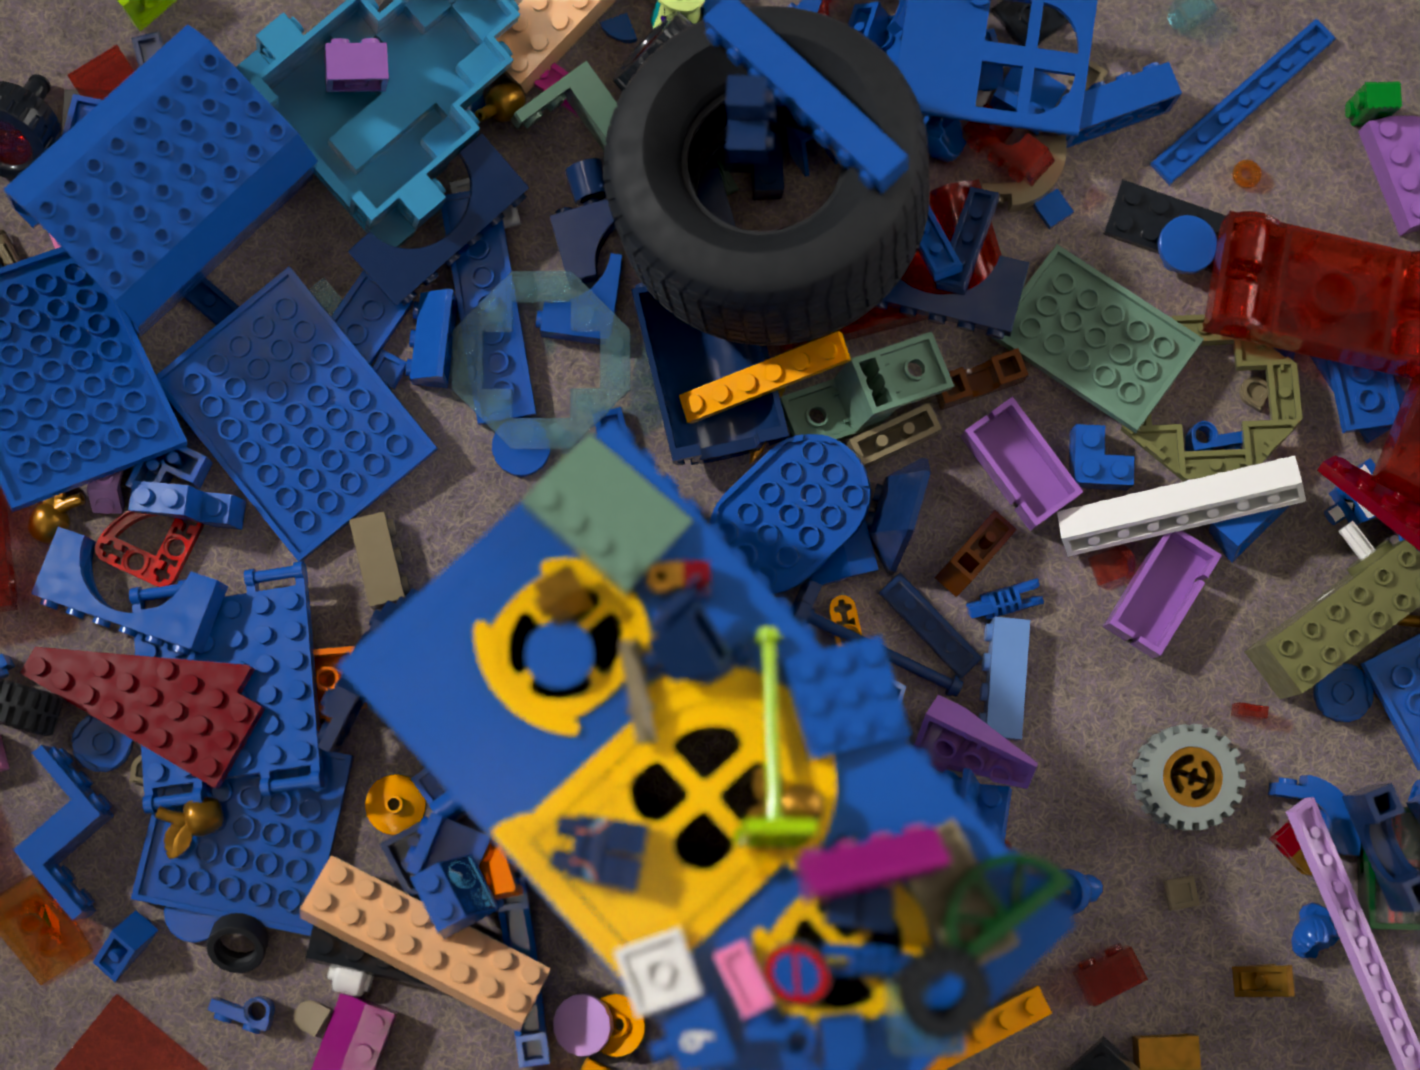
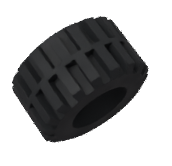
(29, 708)
(953, 1018)

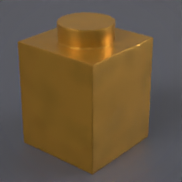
(561, 595)

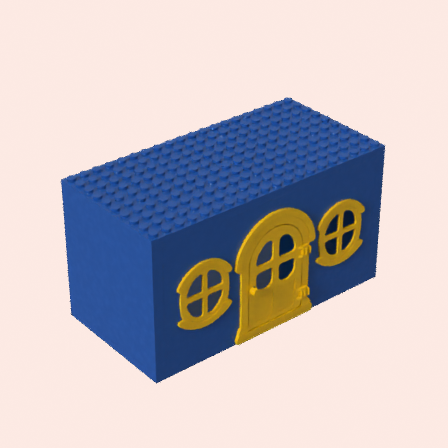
(526, 759)

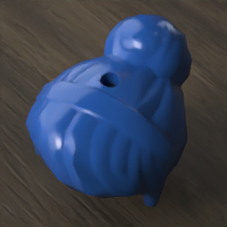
(1083, 890)

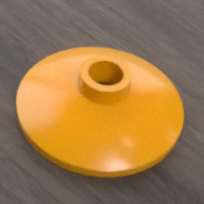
(411, 804)
(630, 1037)

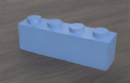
(1005, 675)

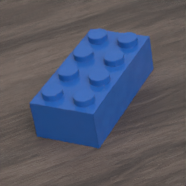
(1126, 101)

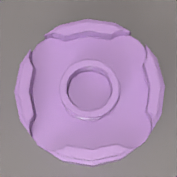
(583, 1024)

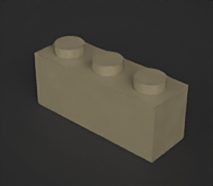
(896, 436)
(379, 559)

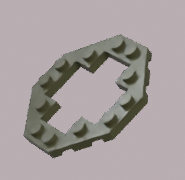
(1258, 437)

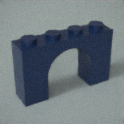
(1372, 815)

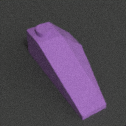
(962, 740)

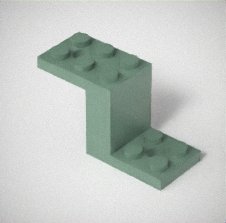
(585, 95)
(869, 389)

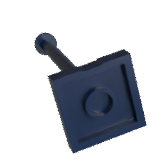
(804, 612)

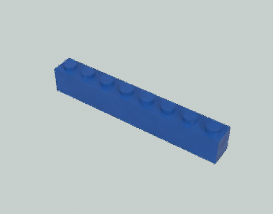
(807, 95)

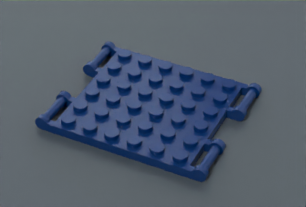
(276, 638)

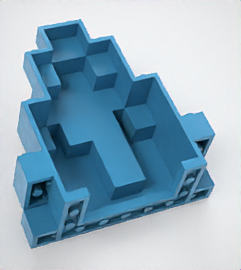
(390, 145)

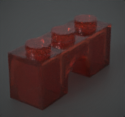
(1024, 160)

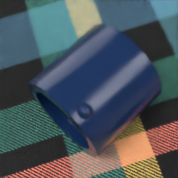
(586, 180)

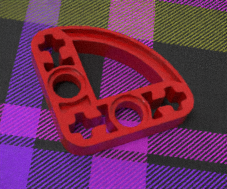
(152, 562)

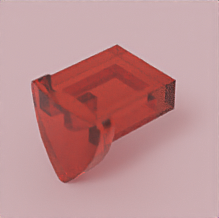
(1113, 564)

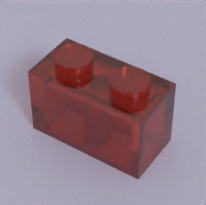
(1109, 974)

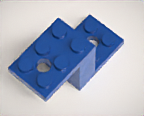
(65, 832)

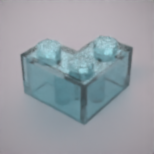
(904, 1039)

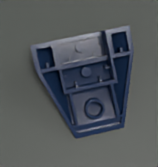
(897, 512)

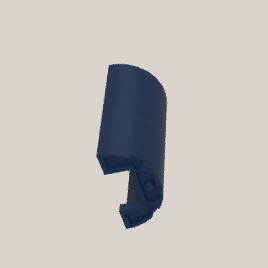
(689, 358)

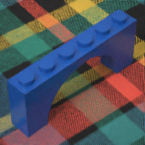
(182, 620)

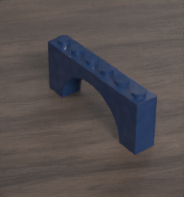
(492, 190)
(586, 228)
(987, 306)

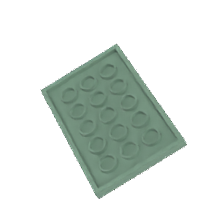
(1099, 338)

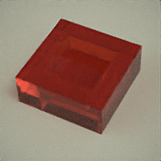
(1249, 711)

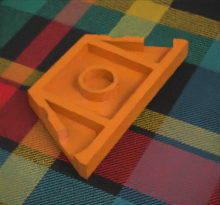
(499, 872)

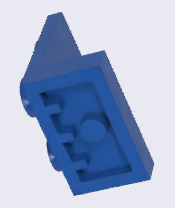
(1044, 93)
(991, 800)

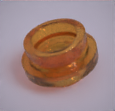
(1250, 166)

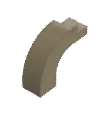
(1023, 196)

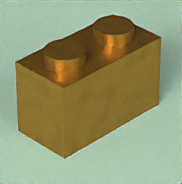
(1167, 1052)

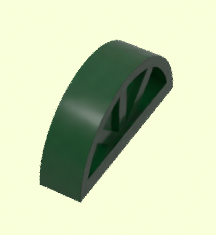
(1008, 919)

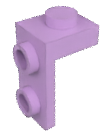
(106, 494)

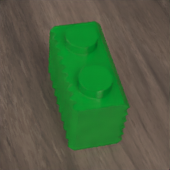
(1373, 102)

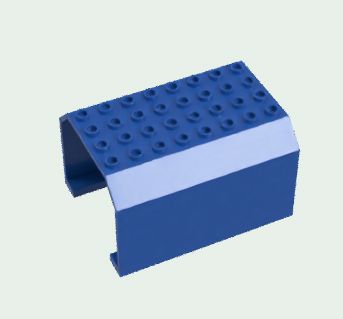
(165, 177)

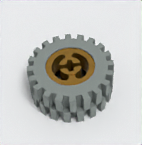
(1178, 808)

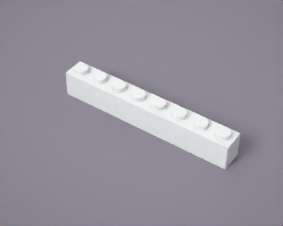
(1181, 506)

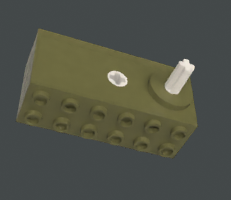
(1343, 619)

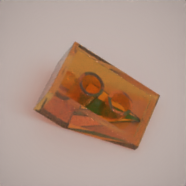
(40, 930)

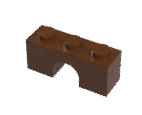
(989, 377)

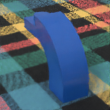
(1330, 805)

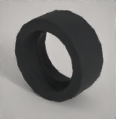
(237, 961)

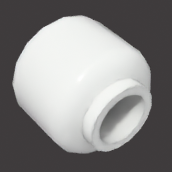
(349, 981)

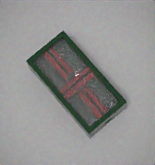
(1369, 891)

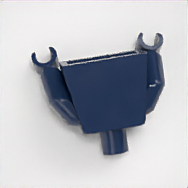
(689, 643)

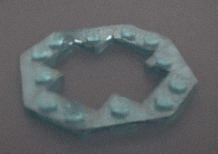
(496, 315)

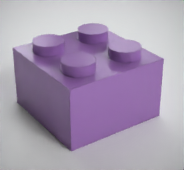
(356, 65)

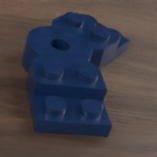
(344, 700)

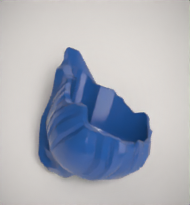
(944, 138)
(1313, 931)

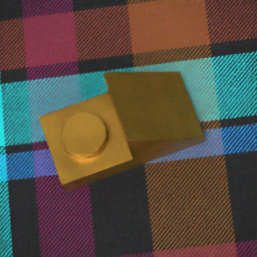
(1263, 980)

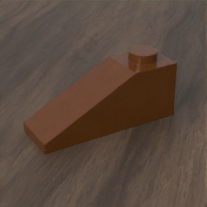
(975, 553)

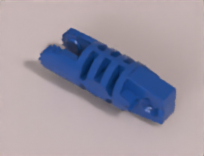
(1004, 600)
(865, 960)

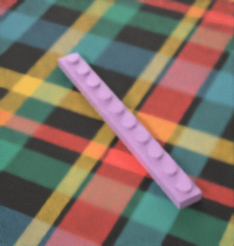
(1355, 934)

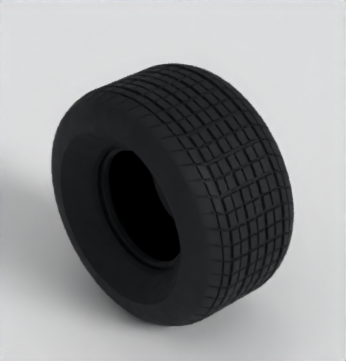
(761, 283)

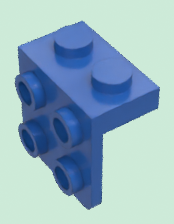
(442, 841)

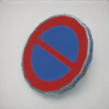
(797, 972)

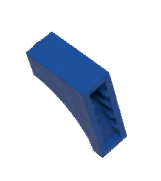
(556, 316)

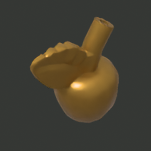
(501, 103)
(51, 515)
(797, 799)
(196, 820)

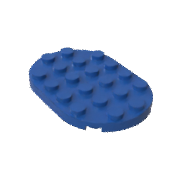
(795, 508)

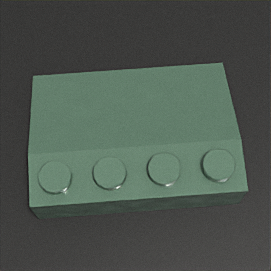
(606, 514)

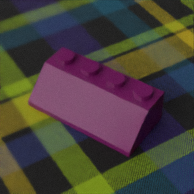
(870, 864)
(355, 1035)

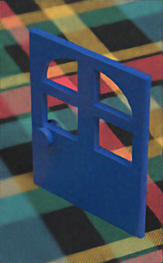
(945, 52)

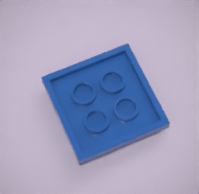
(845, 697)

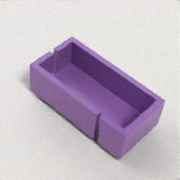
(1021, 463)
(1162, 592)

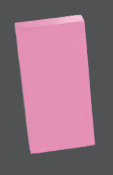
(743, 979)

